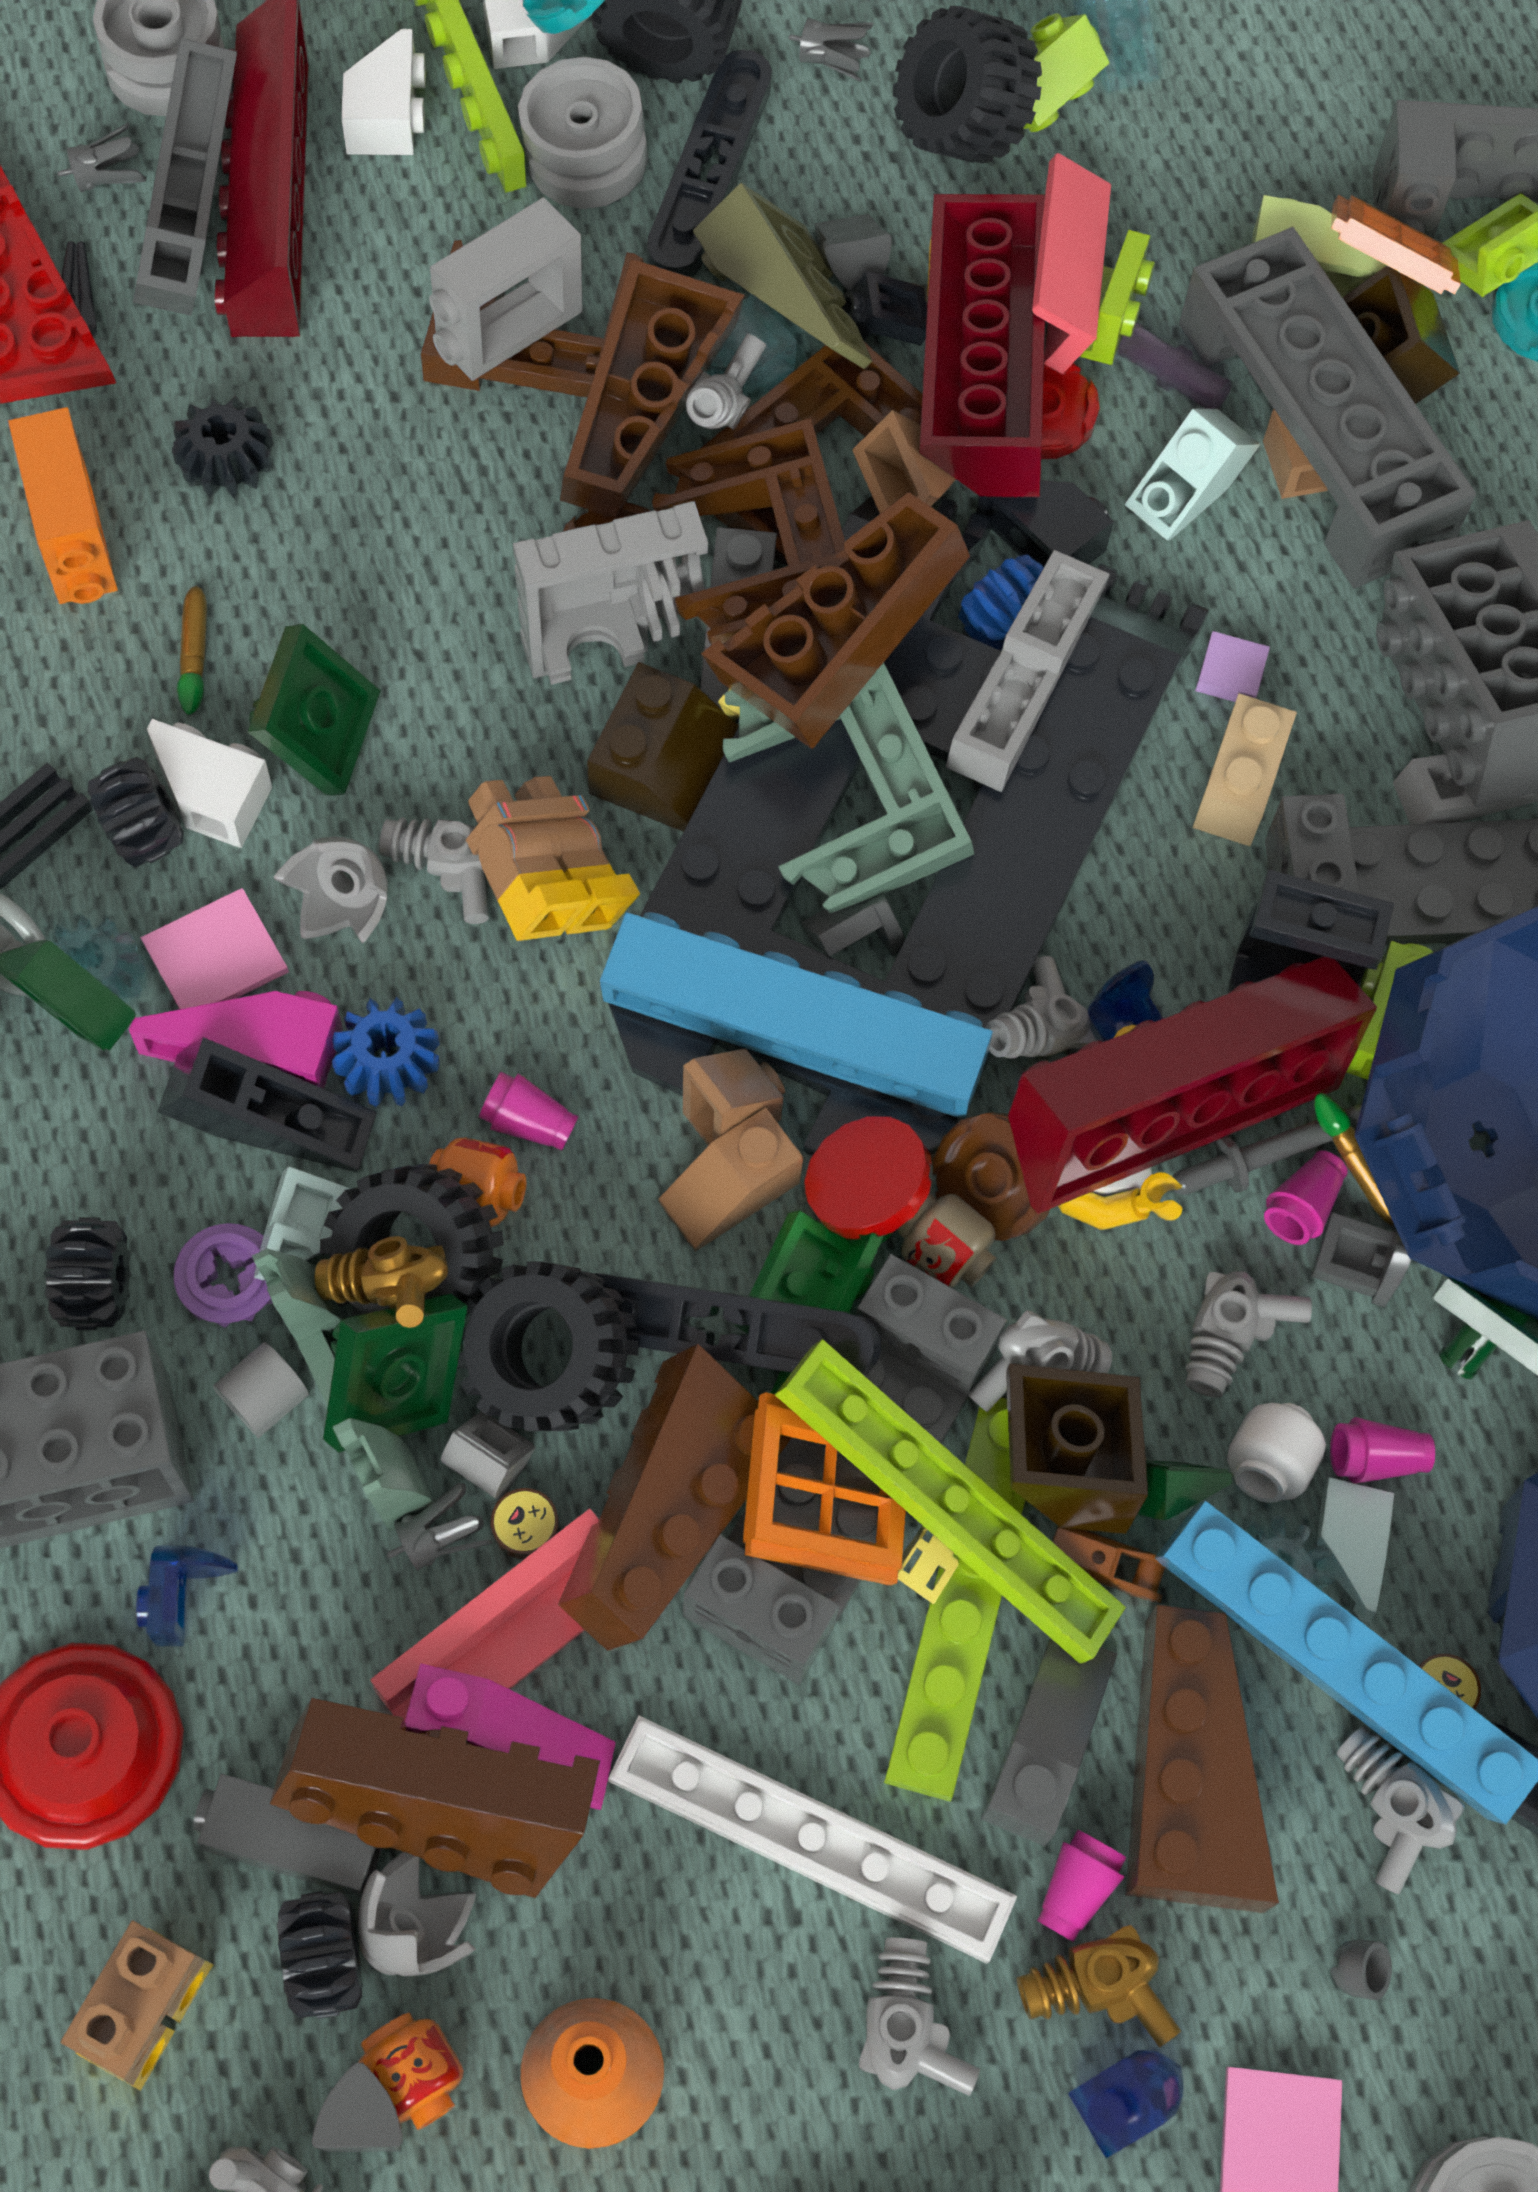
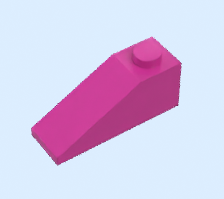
(271, 1027)
(500, 1716)

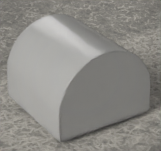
(261, 1389)
(487, 1454)

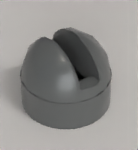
(1363, 1969)

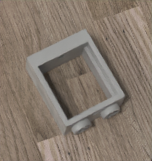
(528, 244)

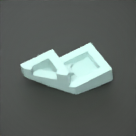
(300, 1214)
(1356, 1532)

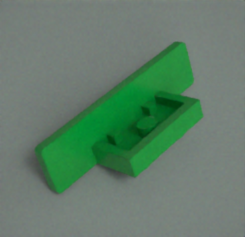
(815, 1268)

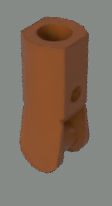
(1100, 1558)

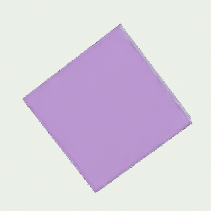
(1232, 667)

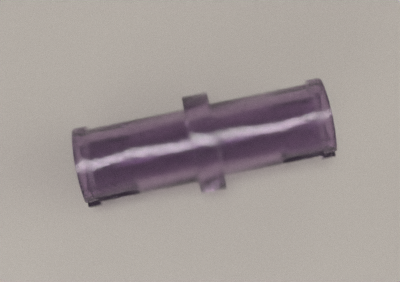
(1175, 368)

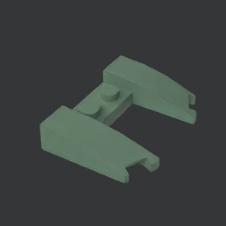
(921, 821)
(378, 1456)

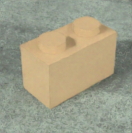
(1244, 769)

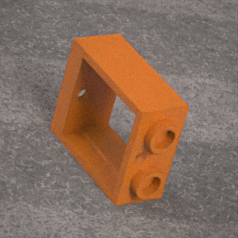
(62, 506)

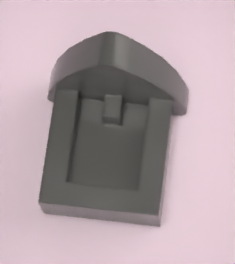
(853, 247)
(841, 928)
(1361, 1258)
(358, 2116)

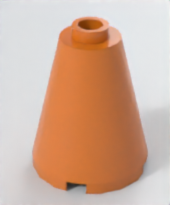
(600, 2106)

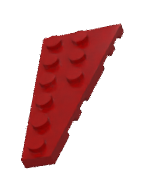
(41, 331)

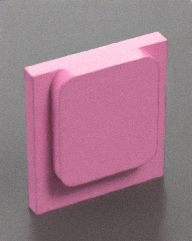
(215, 952)
(1280, 2132)

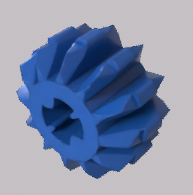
(997, 600)
(385, 1074)

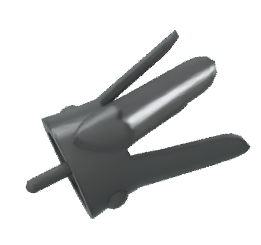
(828, 45)
(90, 159)
(426, 1543)

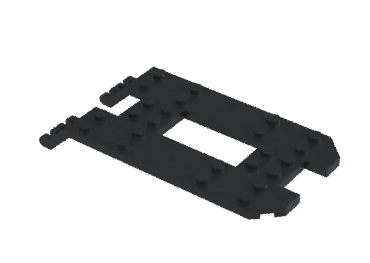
(983, 912)

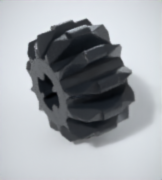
(222, 446)
(135, 812)
(87, 1273)
(319, 1955)

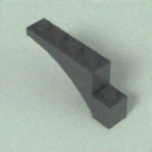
(185, 178)

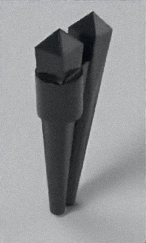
(77, 280)

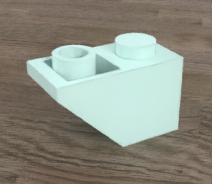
(1191, 471)

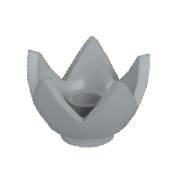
(328, 895)
(409, 1930)

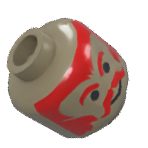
(948, 1241)

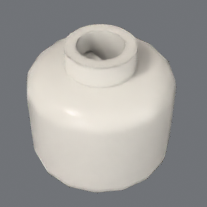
(1276, 1452)

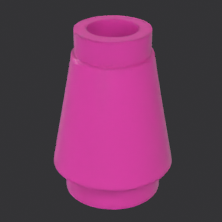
(527, 1112)
(1306, 1199)
(1379, 1451)
(1080, 1884)

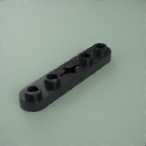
(723, 122)
(777, 1332)

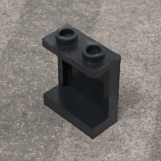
(1306, 921)

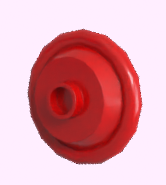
(85, 1745)

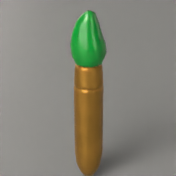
(192, 653)
(1337, 1125)

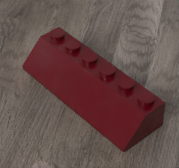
(265, 175)
(984, 343)
(1185, 1080)

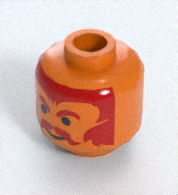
(490, 1168)
(414, 2067)

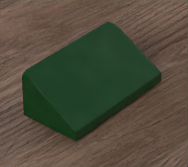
(67, 992)
(1179, 1486)

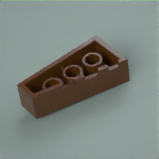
(653, 354)
(841, 621)
(666, 1500)
(1195, 1782)
(436, 1795)

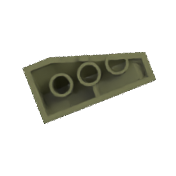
(781, 266)

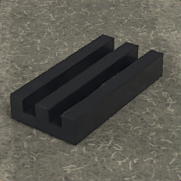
(50, 832)

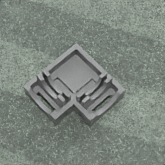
(606, 586)

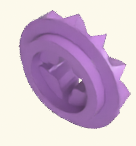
(197, 1269)

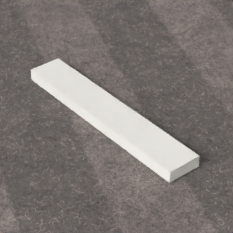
(813, 1839)

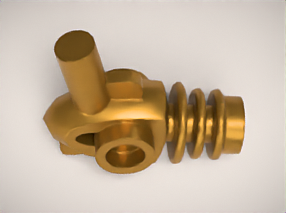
(385, 1275)
(1106, 1976)

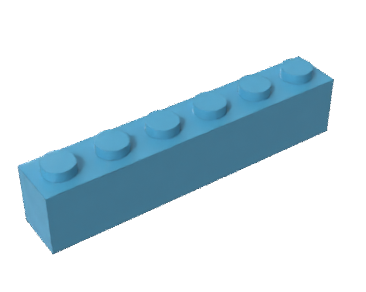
(796, 1013)
(1350, 1663)

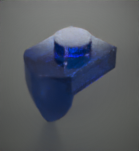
(1124, 1000)
(163, 1601)
(1130, 2099)

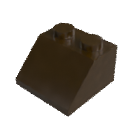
(1406, 330)
(659, 747)
(1077, 1445)

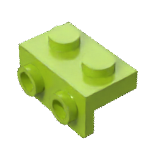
(1497, 245)
(1118, 292)

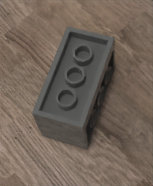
(1467, 653)
(87, 1439)

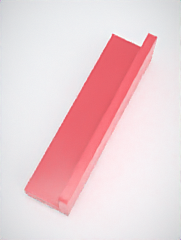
(1071, 260)
(501, 1630)

